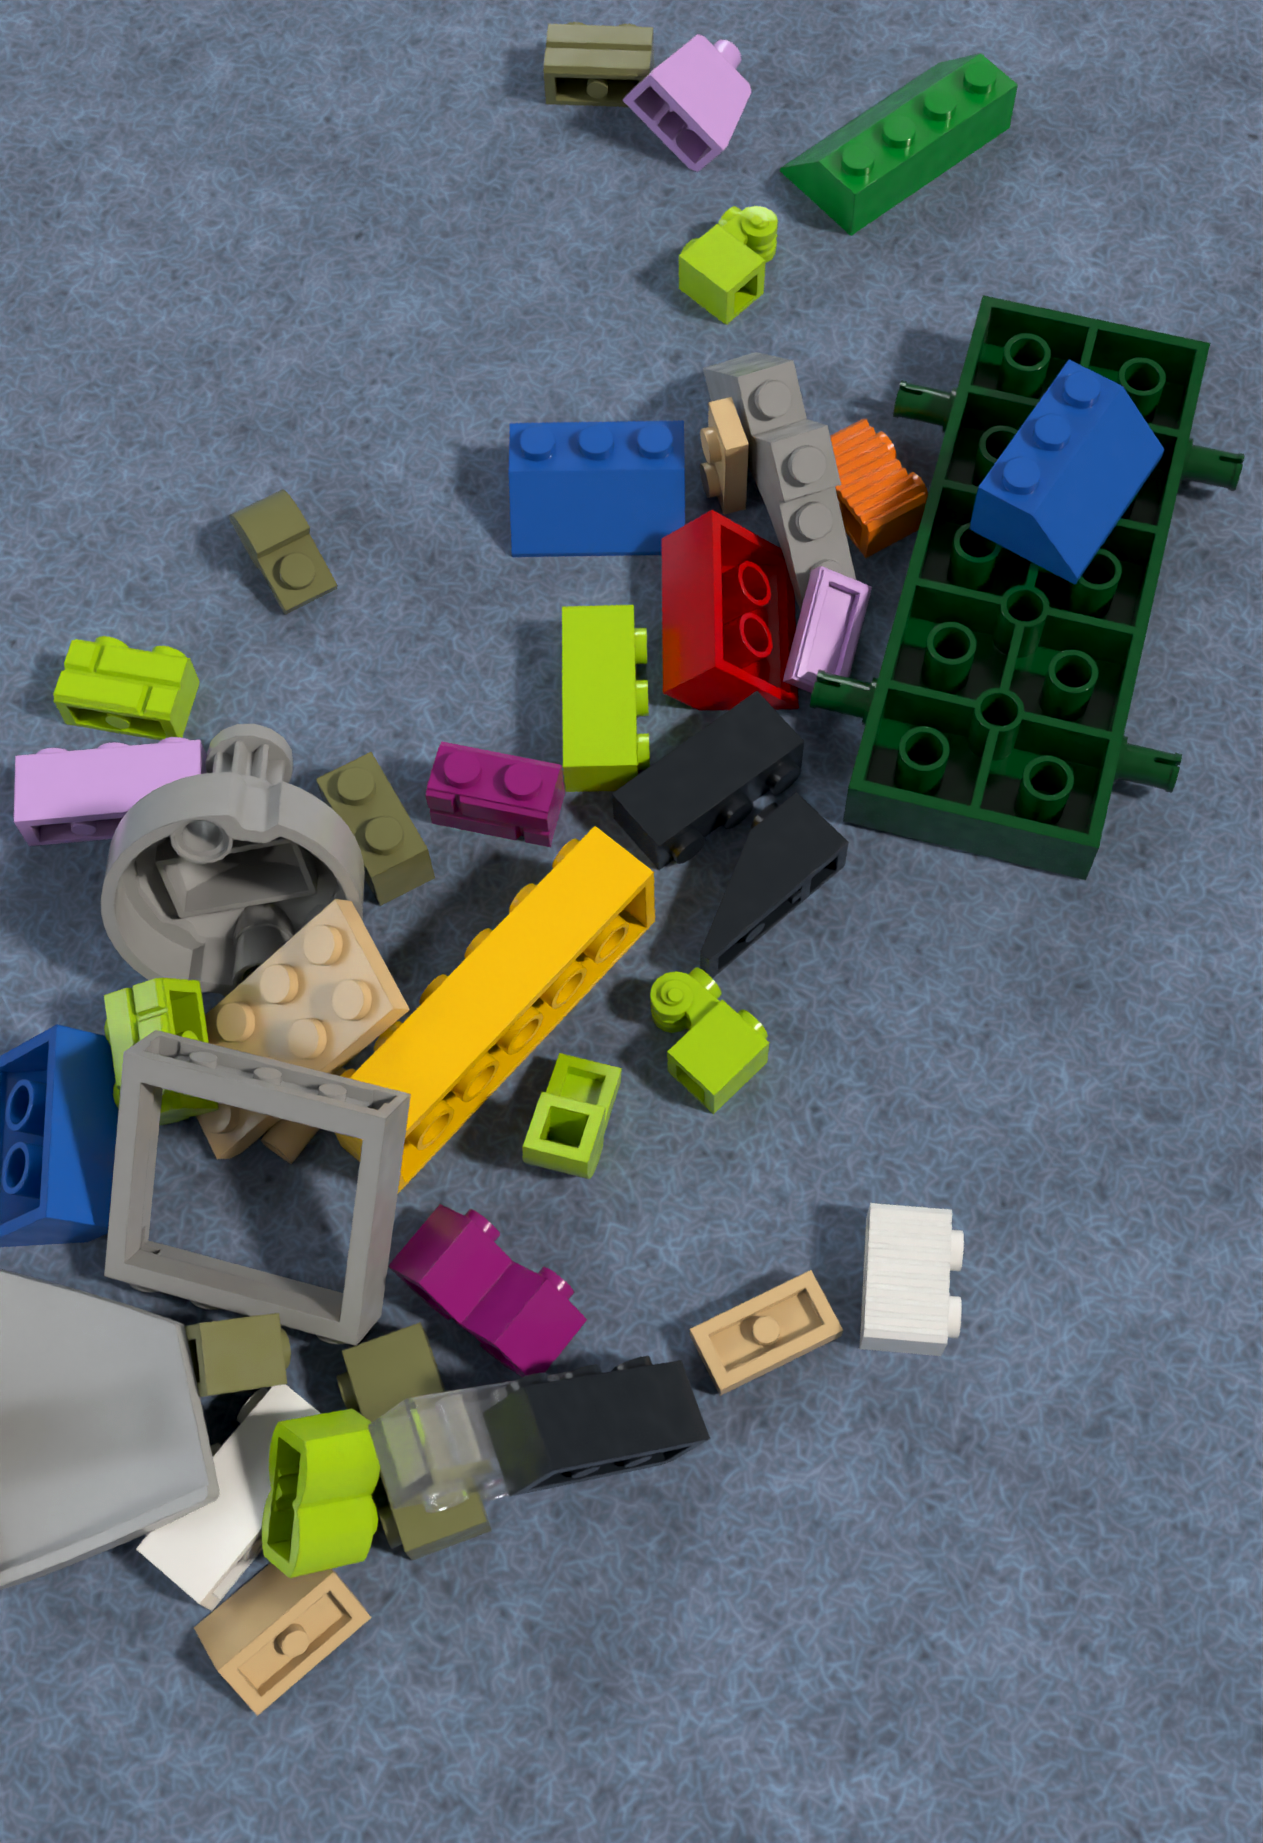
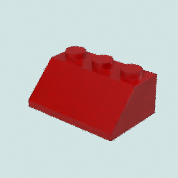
(725, 616)

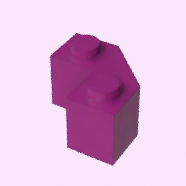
(467, 1277)

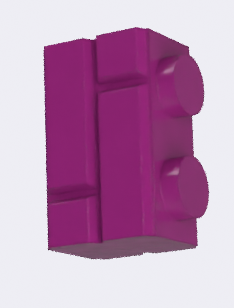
(495, 793)

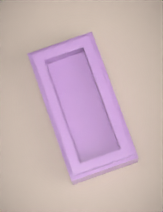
(827, 628)

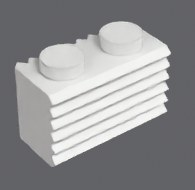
(909, 1280)

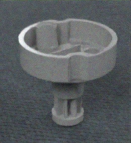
(225, 865)

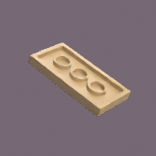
(304, 1007)

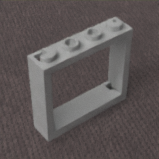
(278, 1091)

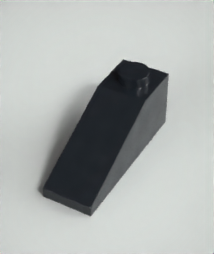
(780, 866)

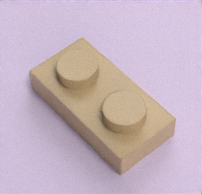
(726, 456)
(765, 1332)

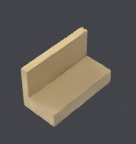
(278, 1631)

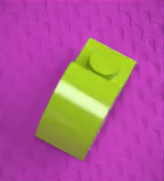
(572, 1117)

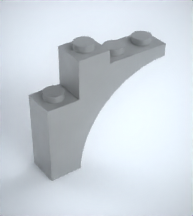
(789, 463)

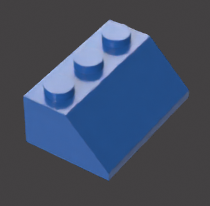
(1067, 473)
(595, 487)
(56, 1138)

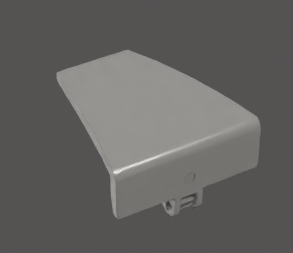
(93, 1426)

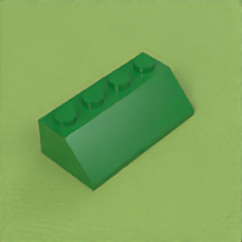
(905, 140)

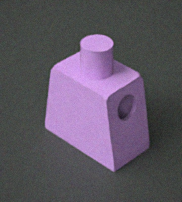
(693, 100)

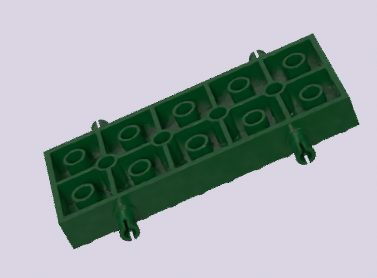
(998, 676)

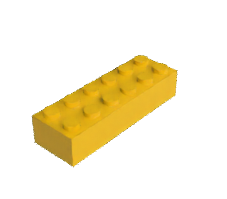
(509, 992)

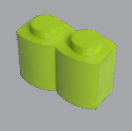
(320, 1493)

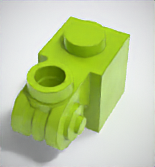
(728, 262)
(720, 1045)

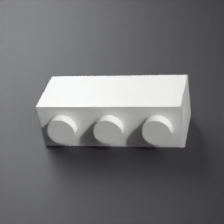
(221, 1540)

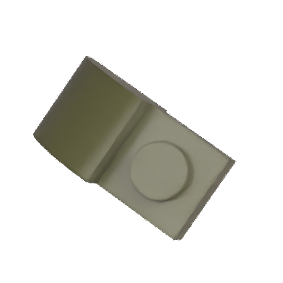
(283, 550)

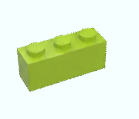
(602, 697)

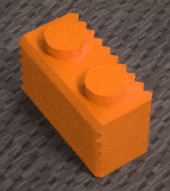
(875, 493)

